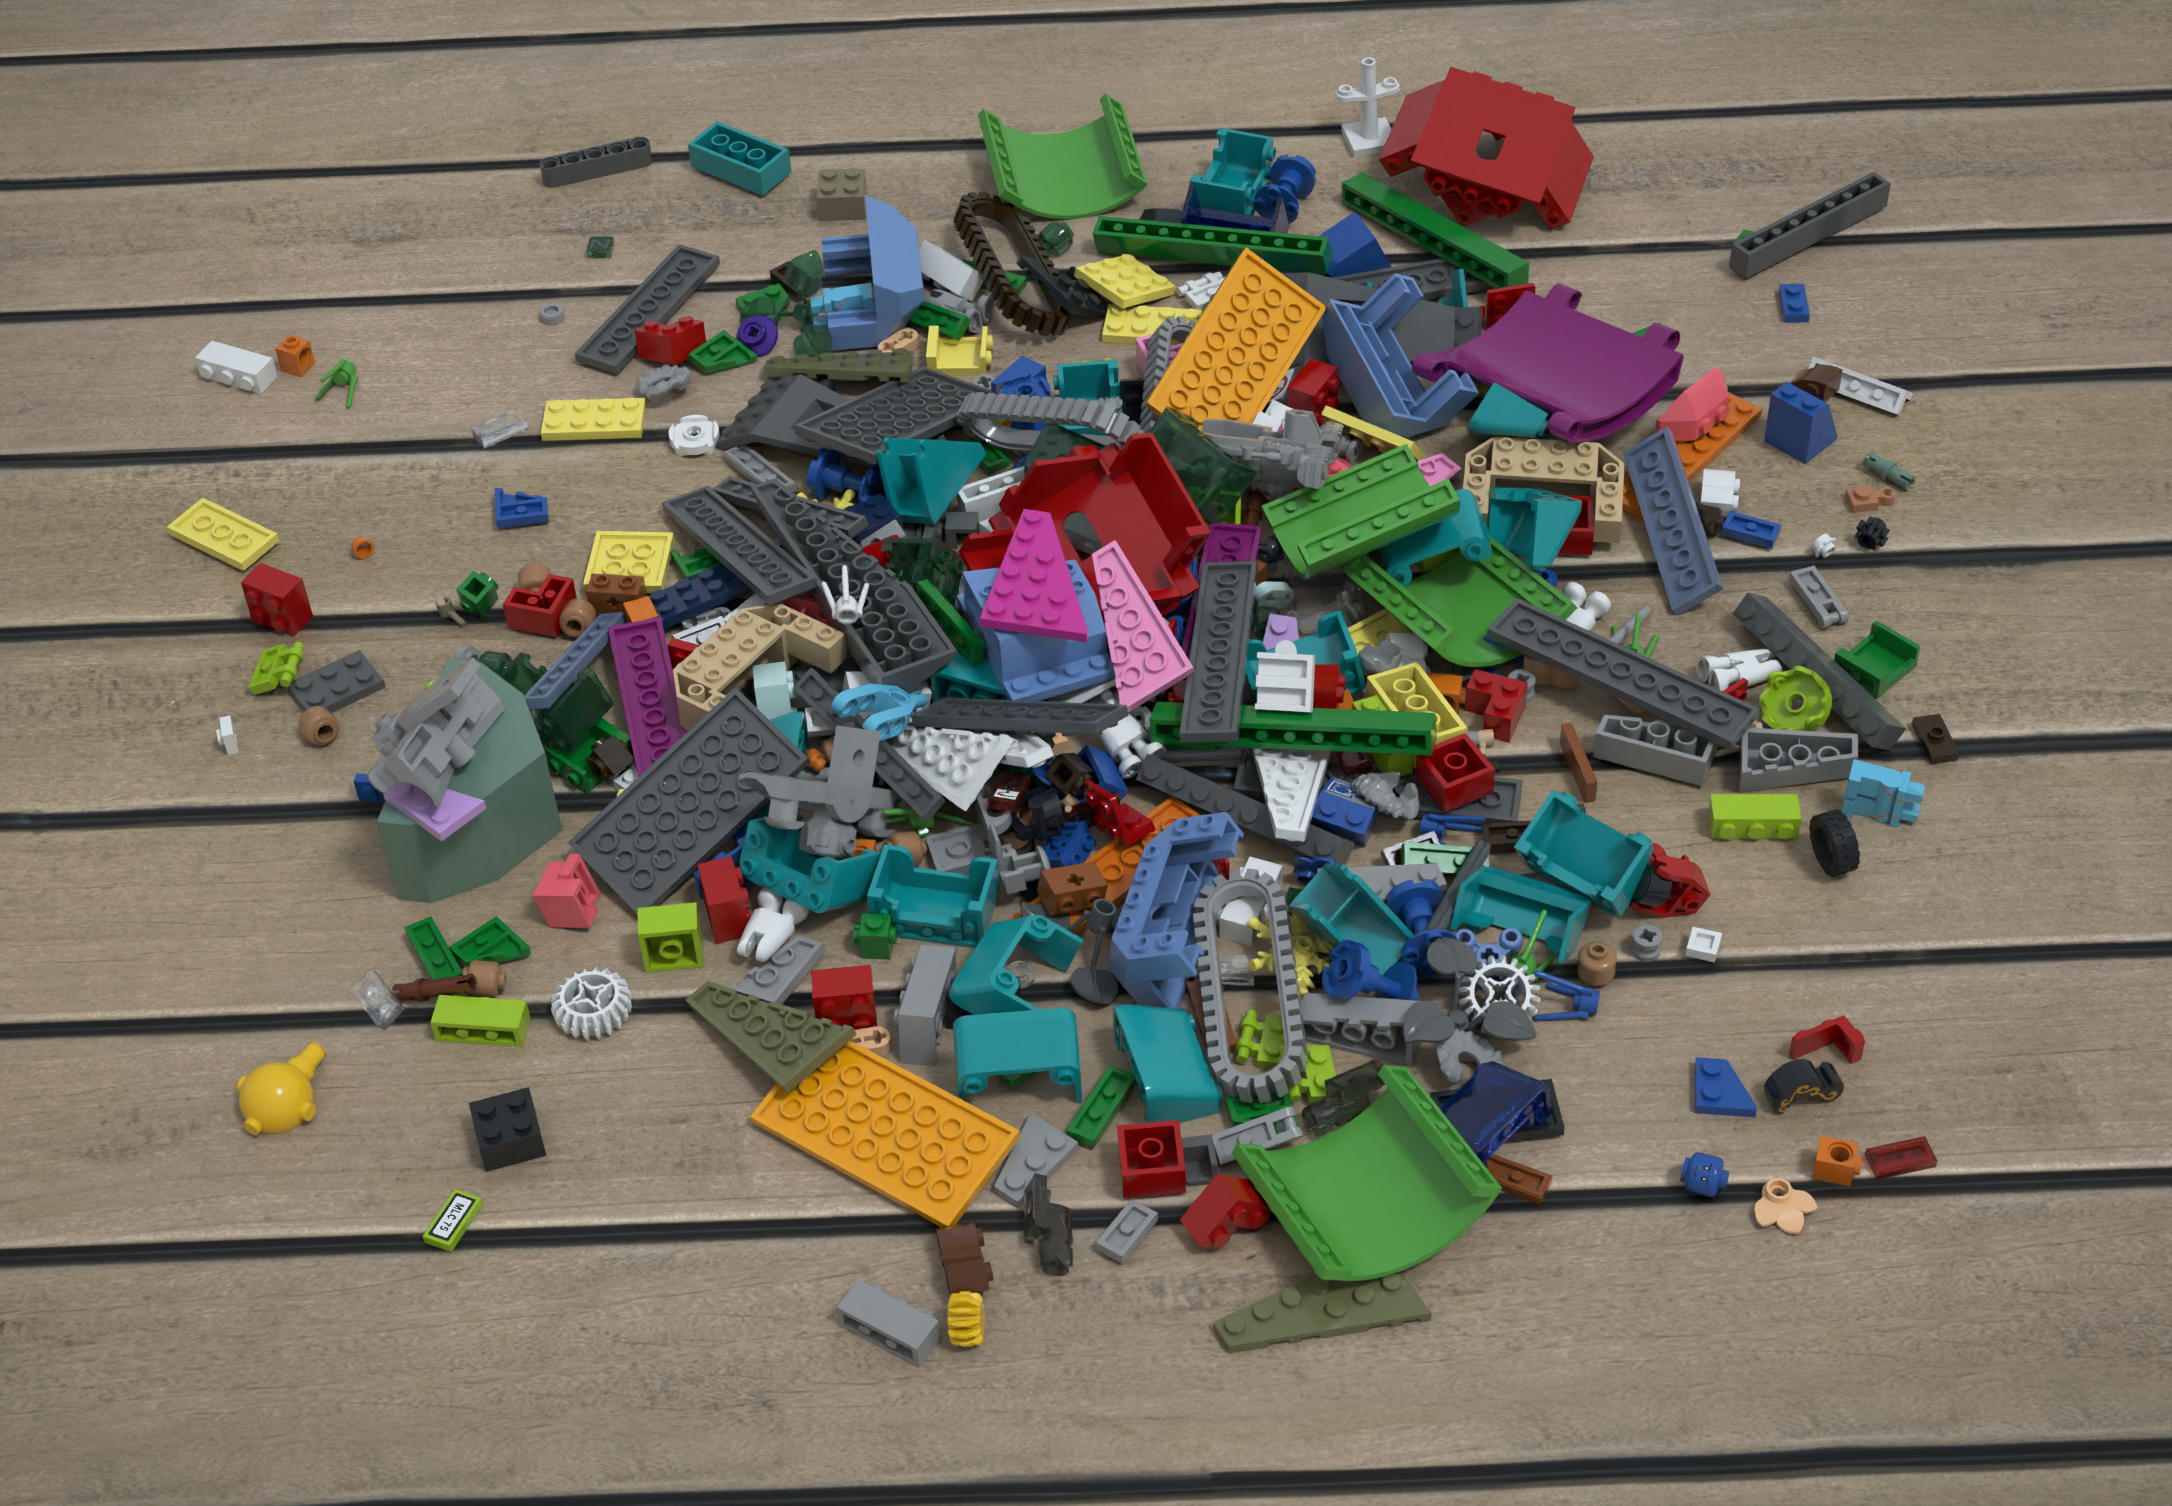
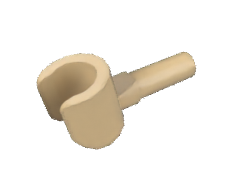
(1486, 738)
(1069, 801)

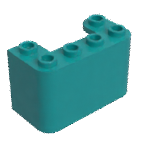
(1236, 173)
(1087, 382)
(813, 881)
(934, 903)

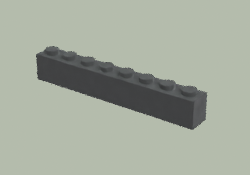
(1809, 225)
(1796, 648)
(1241, 808)

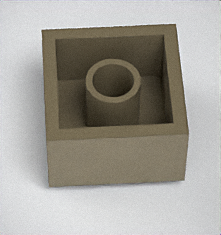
(841, 194)

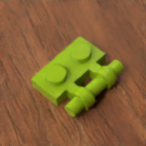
(272, 667)
(1271, 1039)
(1318, 1069)

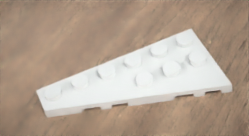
(1025, 751)
(952, 760)
(1290, 787)

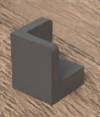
(960, 524)
(1199, 1160)

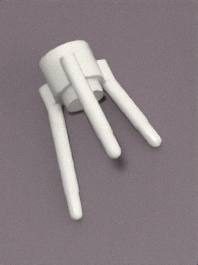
(846, 608)

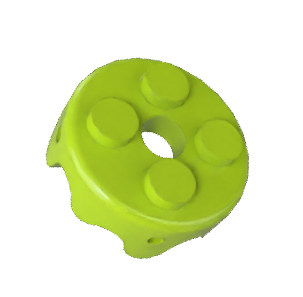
(1787, 686)

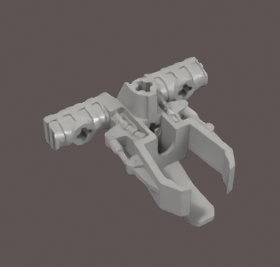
(1282, 459)

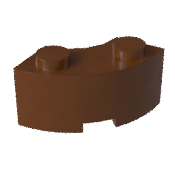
(1819, 381)
(963, 1258)

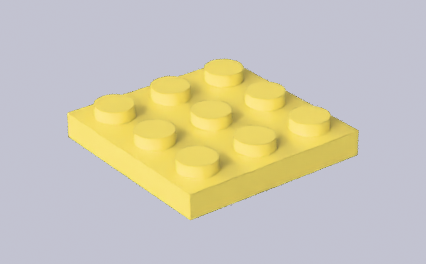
(1125, 281)
(632, 555)

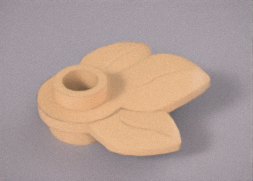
(1784, 1209)

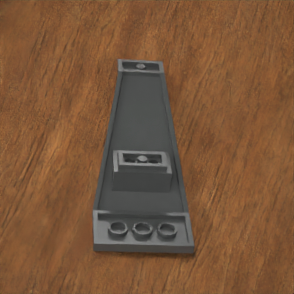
(1424, 329)
(776, 411)

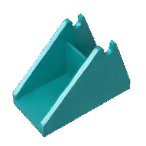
(926, 475)
(1346, 908)

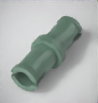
(1889, 470)

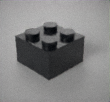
(507, 1129)

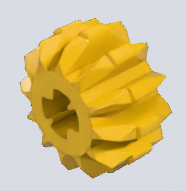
(966, 1319)

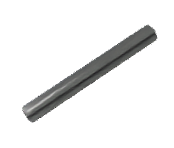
(1446, 908)

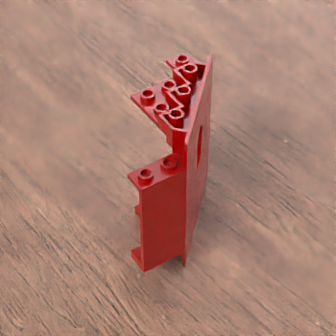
(1538, 161)
(1126, 498)

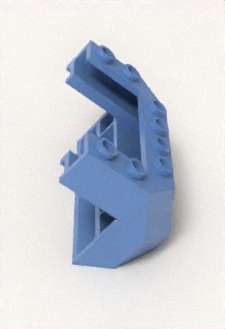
(895, 264)
(1379, 372)
(1155, 933)

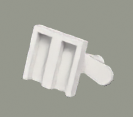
(1370, 133)
(1285, 679)

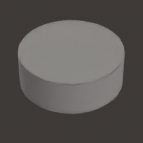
(552, 314)

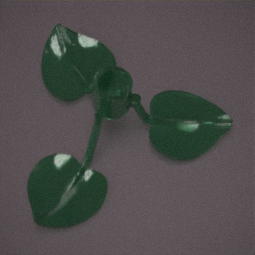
(806, 275)

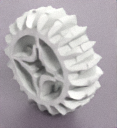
(1489, 986)
(591, 1003)

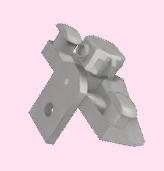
(435, 732)
(834, 802)

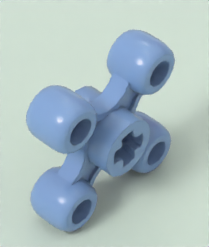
(1502, 947)

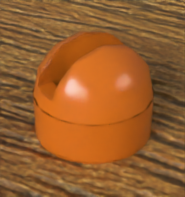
(362, 547)

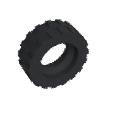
(1834, 842)

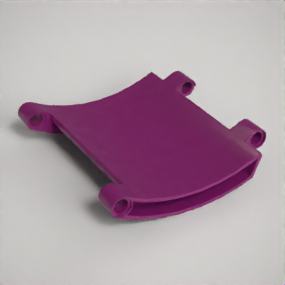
(1567, 364)

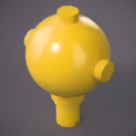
(280, 1093)

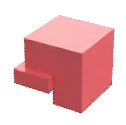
(567, 894)

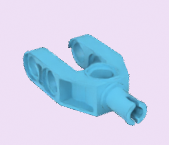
(890, 703)

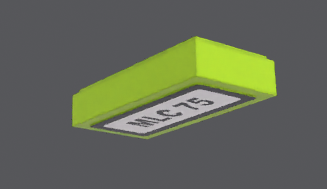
(453, 1220)

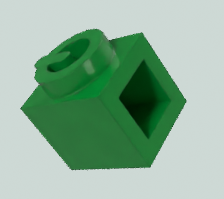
(477, 593)
(875, 936)

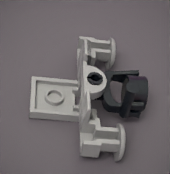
(958, 847)

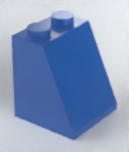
(1353, 248)
(1799, 423)

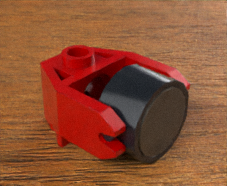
(1670, 888)

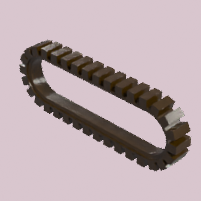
(991, 269)

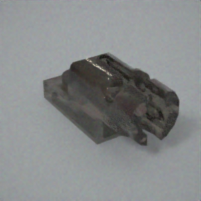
(1344, 1100)
(1048, 1227)

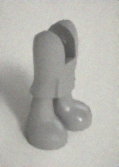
(978, 313)

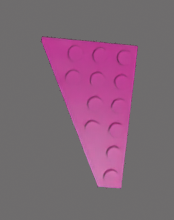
(1034, 585)

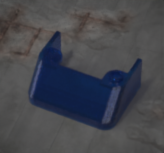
(1195, 215)

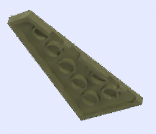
(846, 366)
(772, 1036)
(1321, 1310)

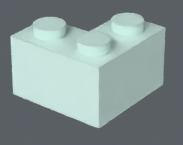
(773, 689)

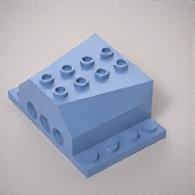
(1038, 665)

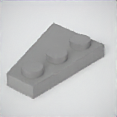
(783, 973)
(1040, 1151)

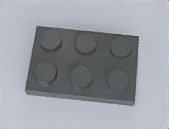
(337, 683)

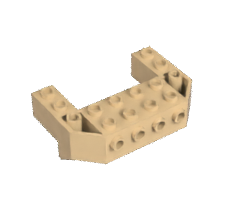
(1553, 467)
(749, 639)

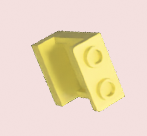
(959, 358)

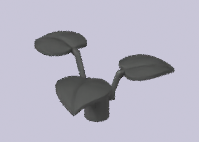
(1091, 984)
(1428, 1024)

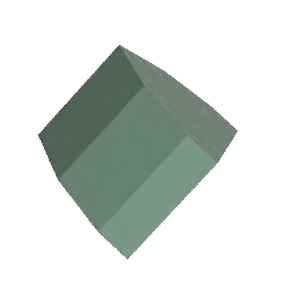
(519, 818)

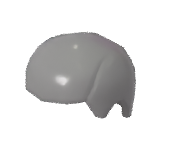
(1380, 658)

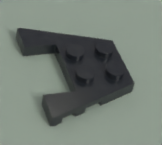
(1070, 293)

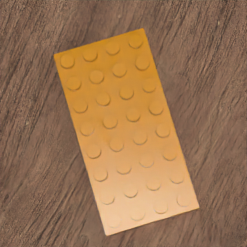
(1239, 345)
(891, 1132)

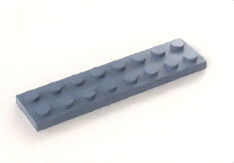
(1672, 521)

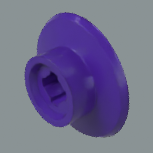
(764, 340)

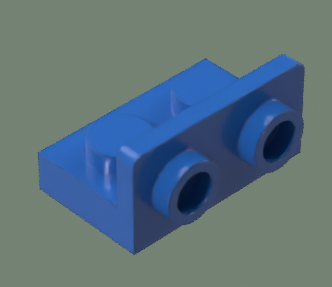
(1071, 847)

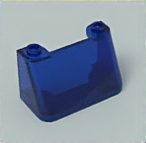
(1496, 1106)

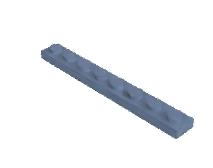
(572, 661)

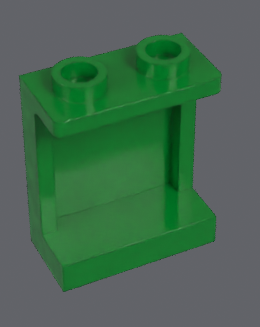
(1879, 659)
(574, 765)

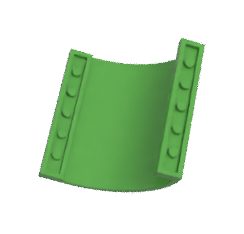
(1068, 171)
(1358, 512)
(1461, 601)
(1377, 1188)

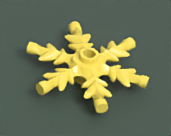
(1304, 951)

